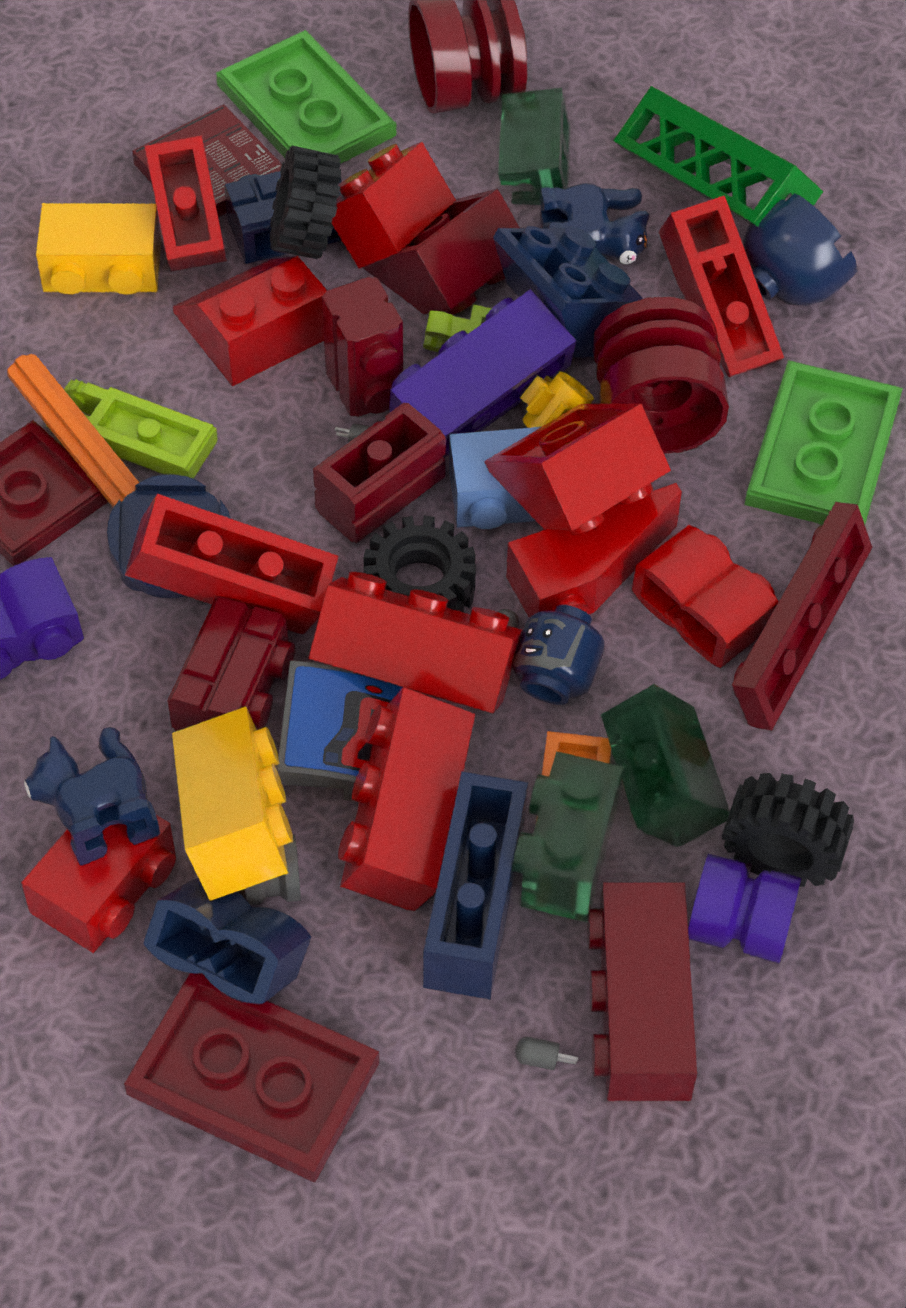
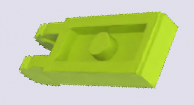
(145, 430)

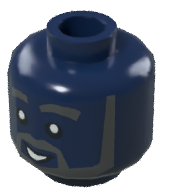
(558, 654)

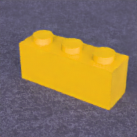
(231, 803)

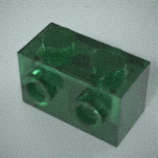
(665, 766)
(569, 837)

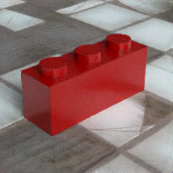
(218, 556)
(416, 641)
(405, 799)

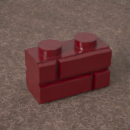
(362, 345)
(379, 472)
(232, 665)

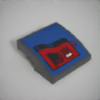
(327, 725)

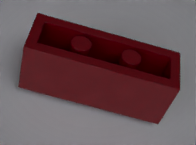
(643, 992)

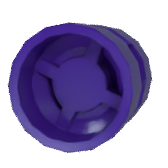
(743, 908)

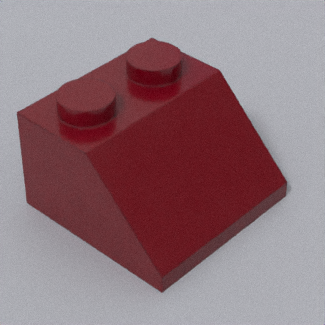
(449, 256)

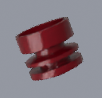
(456, 49)
(669, 362)

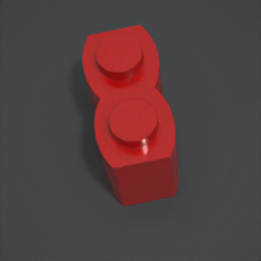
(704, 595)

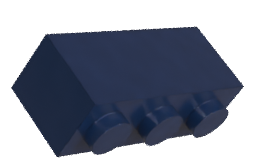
(474, 886)

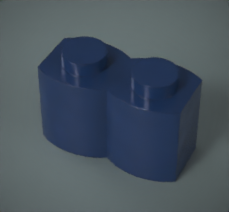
(236, 946)

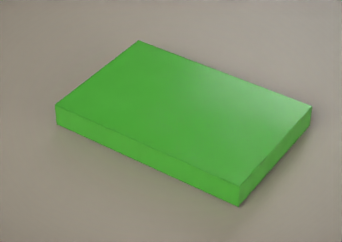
(305, 100)
(822, 443)

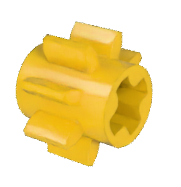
(552, 398)

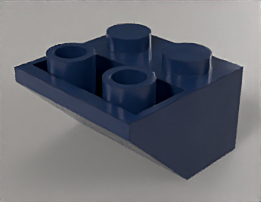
(565, 276)

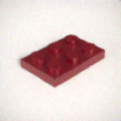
(253, 1076)

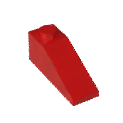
(718, 277)
(589, 566)

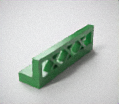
(712, 145)

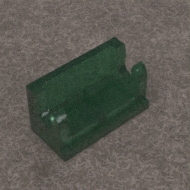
(534, 143)

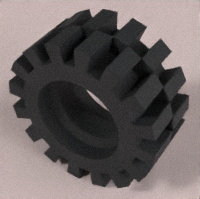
(305, 202)
(429, 546)
(788, 828)

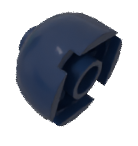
(796, 254)

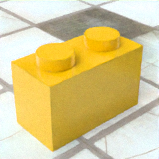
(99, 247)

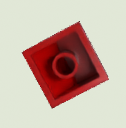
(257, 317)
(582, 465)

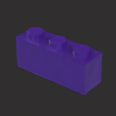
(488, 369)

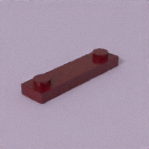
(802, 616)

